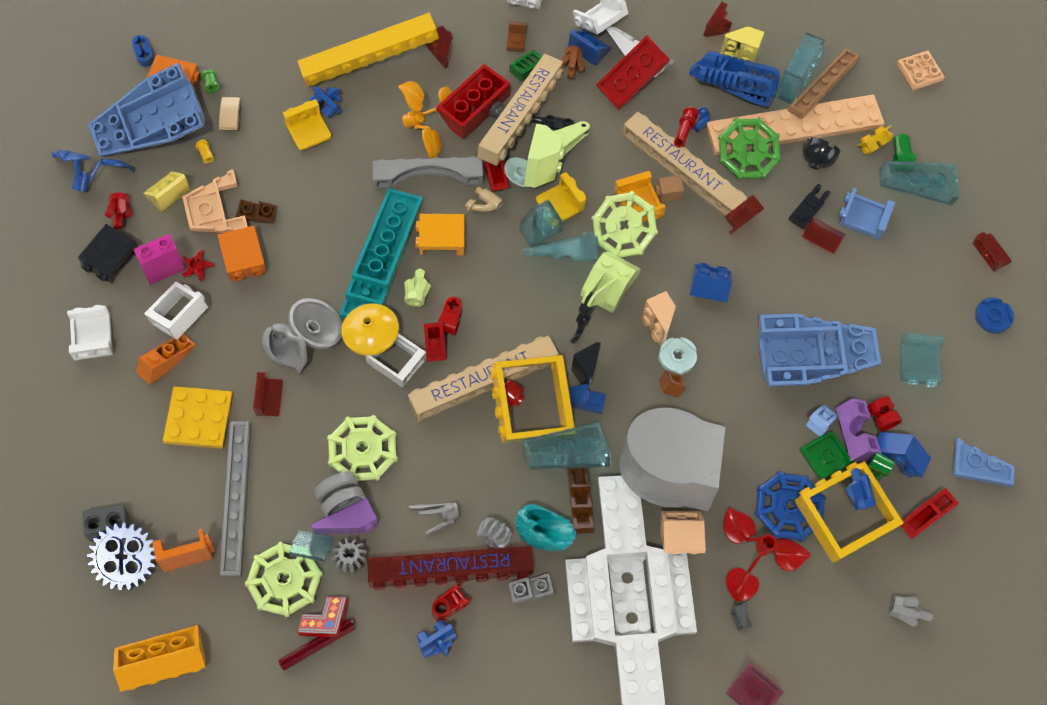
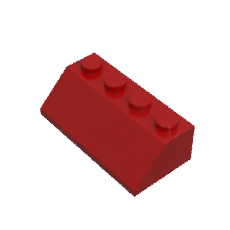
(472, 100)

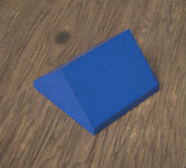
(593, 48)

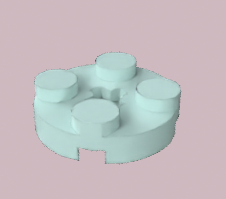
(678, 345)

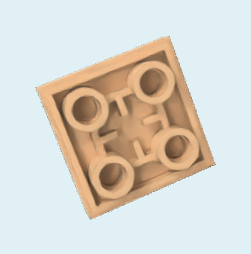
(920, 70)

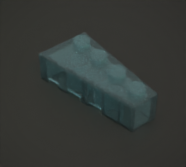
(800, 68)
(922, 179)
(568, 448)

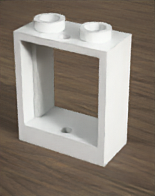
(185, 317)
(408, 370)

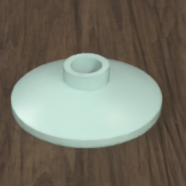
(515, 170)

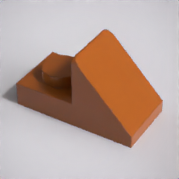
(516, 36)

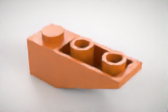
(163, 358)

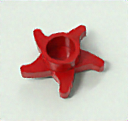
(196, 265)

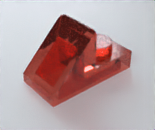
(718, 23)

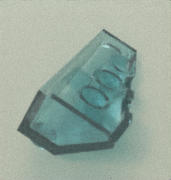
(540, 223)
(578, 247)

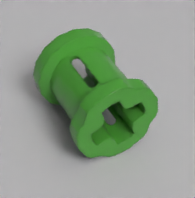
(211, 84)

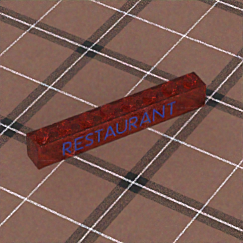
(450, 567)

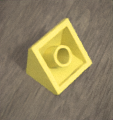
(167, 190)

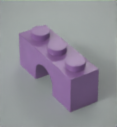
(852, 417)

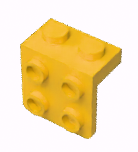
(306, 125)
(565, 197)

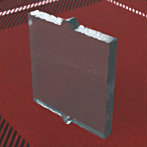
(311, 546)

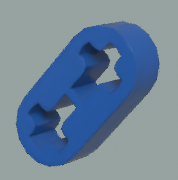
(144, 50)

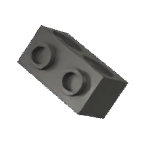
(105, 517)

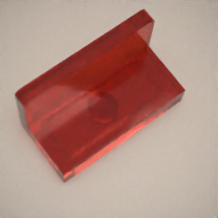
(744, 213)
(823, 235)
(991, 251)
(267, 396)

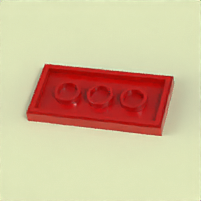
(633, 72)

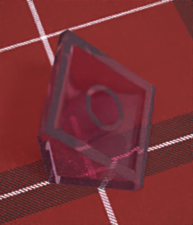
(754, 688)

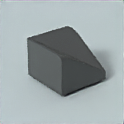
(741, 617)

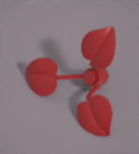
(788, 554)

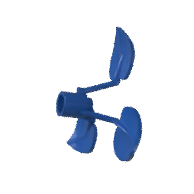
(81, 178)

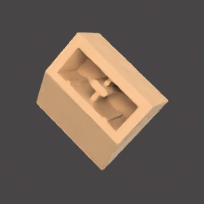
(658, 316)
(682, 532)

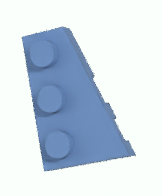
(978, 466)

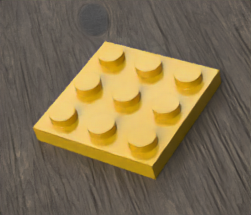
(198, 417)

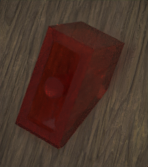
(442, 47)

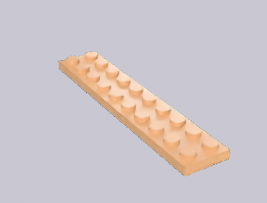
(822, 121)

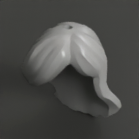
(284, 347)

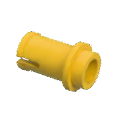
(205, 152)

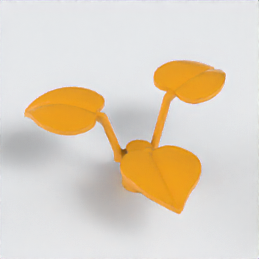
(414, 96)

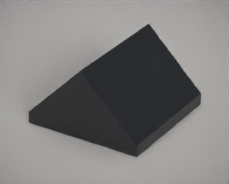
(585, 363)

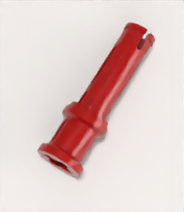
(686, 122)

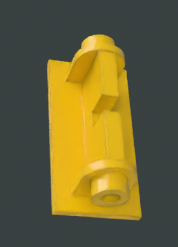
(869, 142)

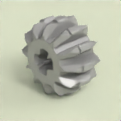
(494, 533)
(347, 562)

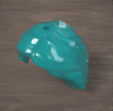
(544, 528)

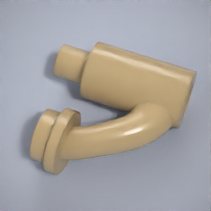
(493, 201)

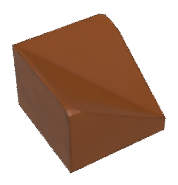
(672, 383)

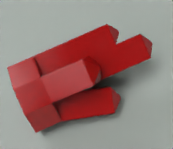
(118, 208)

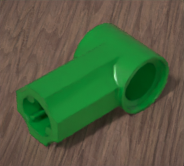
(903, 149)
(880, 466)

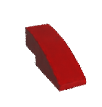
(496, 175)
(929, 513)

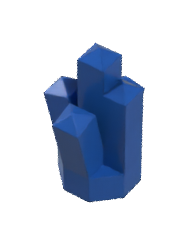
(861, 491)

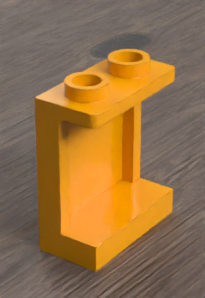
(643, 188)
(440, 232)

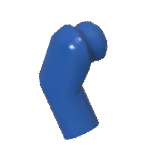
(704, 118)

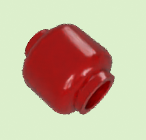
(513, 393)

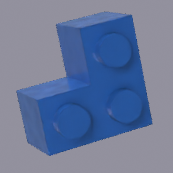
(905, 452)

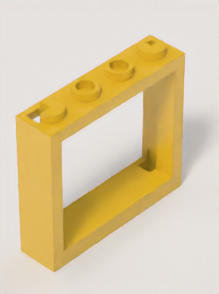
(561, 392)
(821, 530)

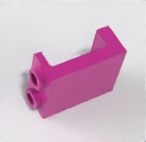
(159, 259)

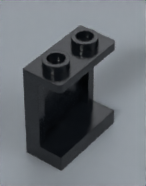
(107, 253)

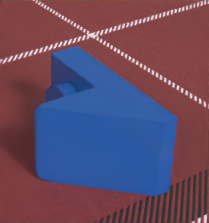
(586, 399)

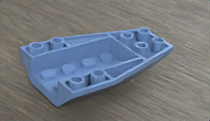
(149, 114)

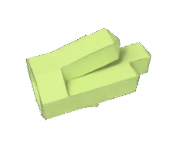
(416, 289)

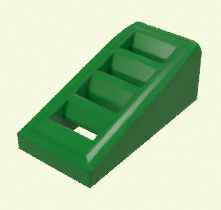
(515, 69)

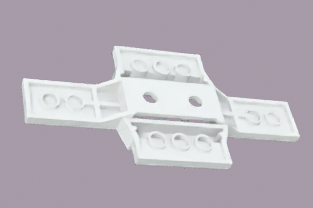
(591, 595)

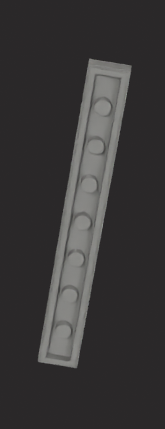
(235, 499)

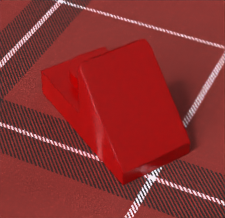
(434, 341)

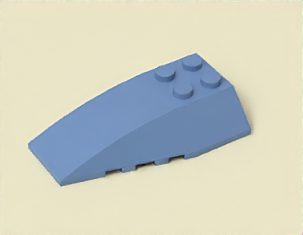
(812, 350)

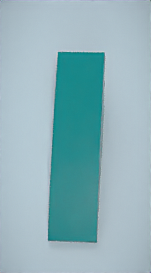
(382, 251)

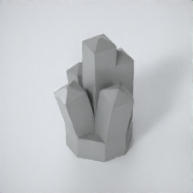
(906, 610)

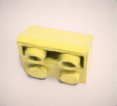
(743, 43)

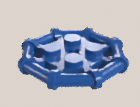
(778, 505)

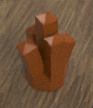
(574, 58)

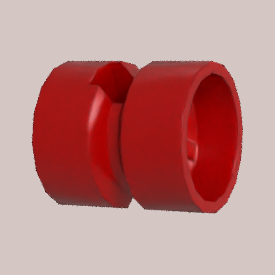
(888, 419)

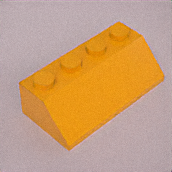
(159, 658)

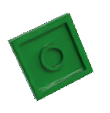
(826, 455)

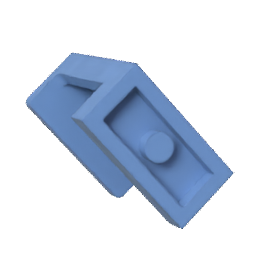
(865, 215)

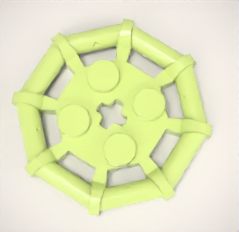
(635, 224)
(369, 439)
(282, 590)

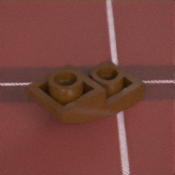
(255, 212)

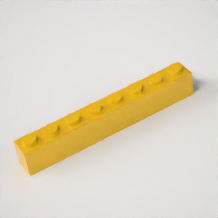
(368, 49)

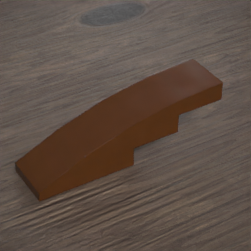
(580, 500)

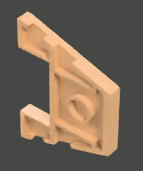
(205, 207)

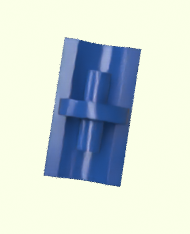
(333, 94)
(438, 641)

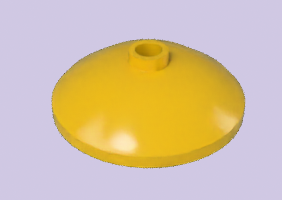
(372, 337)

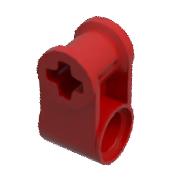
(451, 317)
(452, 601)

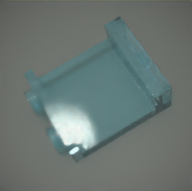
(920, 359)

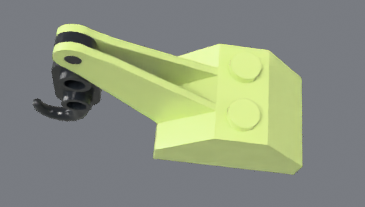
(551, 146)
(605, 287)

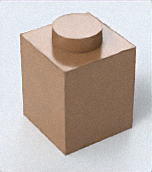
(669, 189)

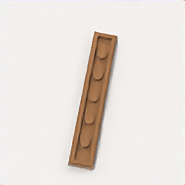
(824, 83)

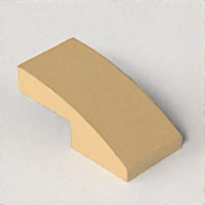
(229, 113)

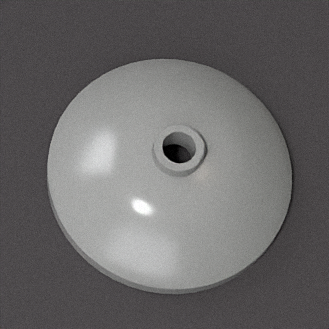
(315, 323)

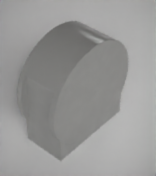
(673, 458)

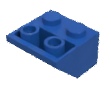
(711, 282)

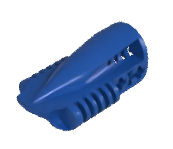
(735, 75)

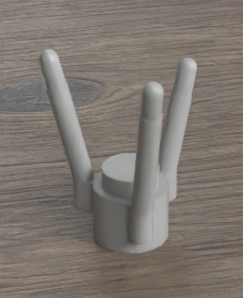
(448, 511)

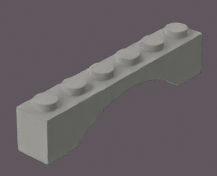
(392, 172)

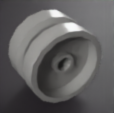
(338, 492)

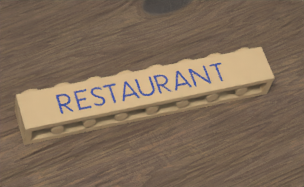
(520, 110)
(681, 162)
(475, 380)

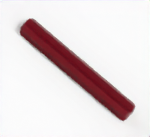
(313, 646)

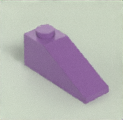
(351, 520)

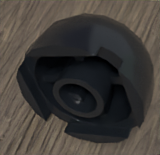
(819, 153)

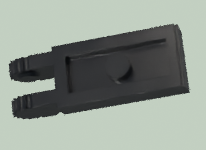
(808, 208)

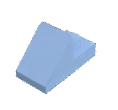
(821, 420)

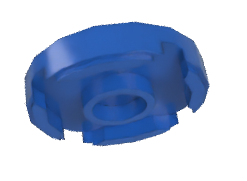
(994, 315)

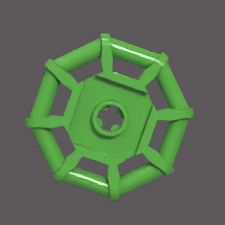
(759, 145)

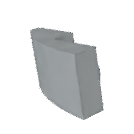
(531, 589)

